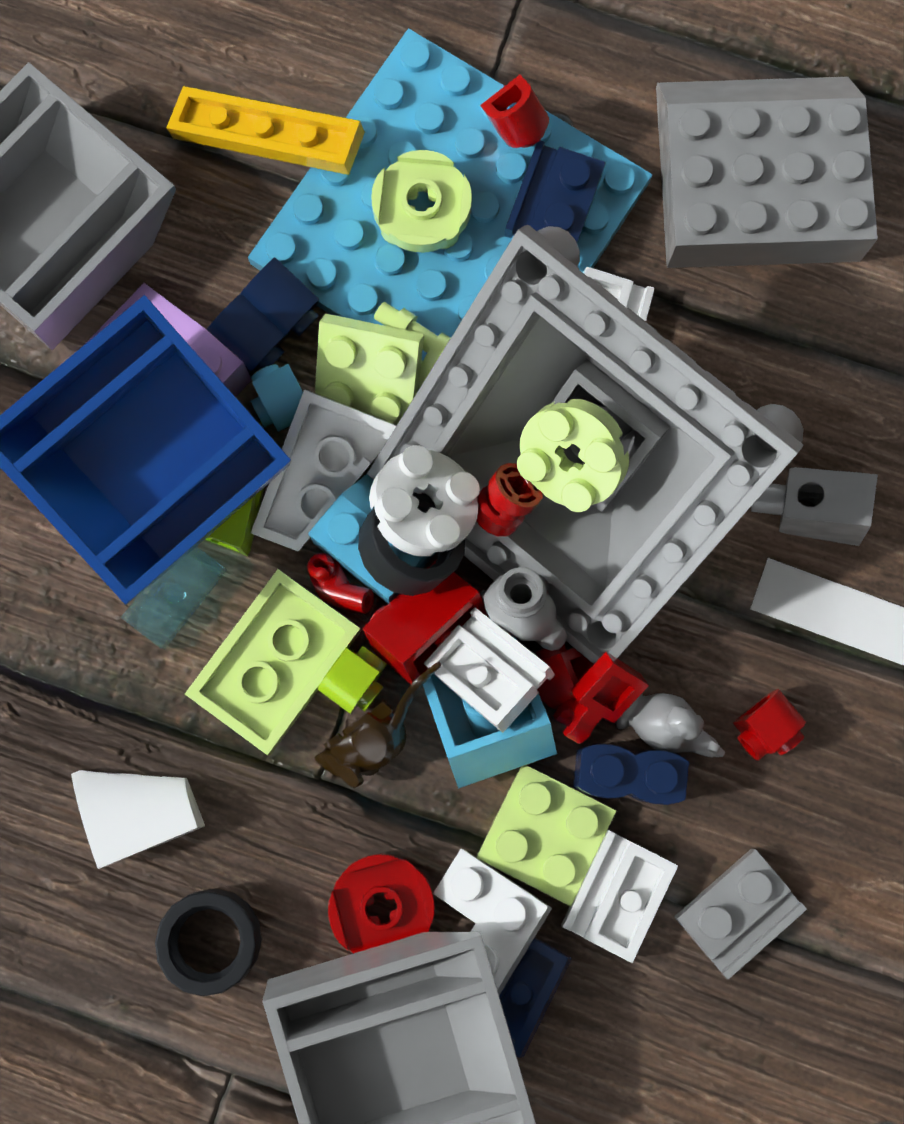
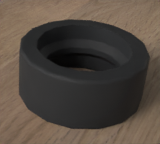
(395, 573)
(168, 949)

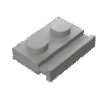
(740, 913)

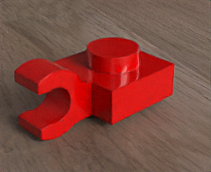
(602, 692)

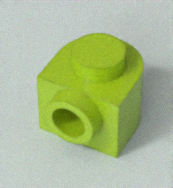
(353, 679)

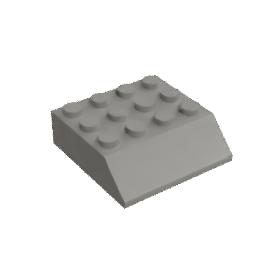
(765, 172)
(70, 207)
(398, 1036)

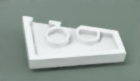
(328, 454)

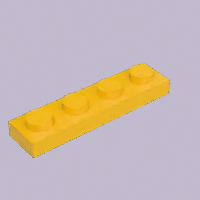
(266, 130)

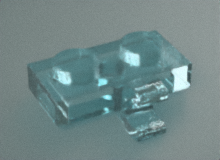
(174, 597)

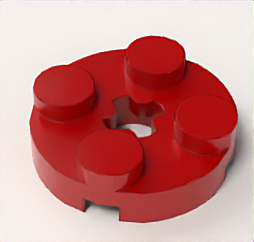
(356, 890)

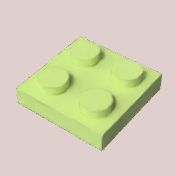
(368, 366)
(546, 834)

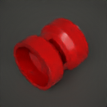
(506, 501)

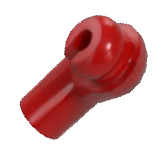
(335, 587)

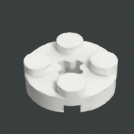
(440, 478)

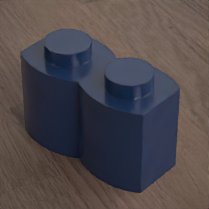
(265, 316)
(644, 776)

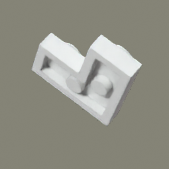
(499, 907)

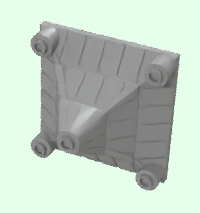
(692, 444)

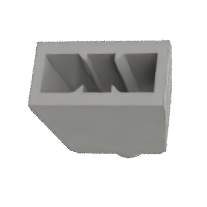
(840, 502)

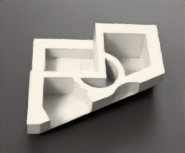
(133, 812)

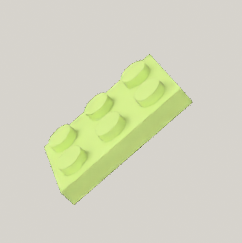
(272, 662)

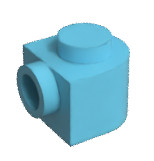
(278, 395)

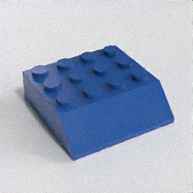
(136, 450)

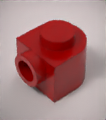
(524, 122)
(568, 668)
(770, 726)

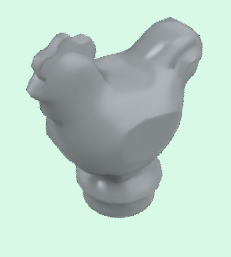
(524, 608)
(669, 725)

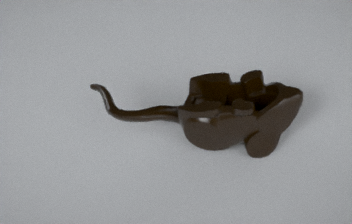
(371, 739)

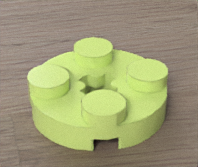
(428, 229)
(551, 471)

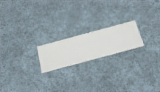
(831, 610)

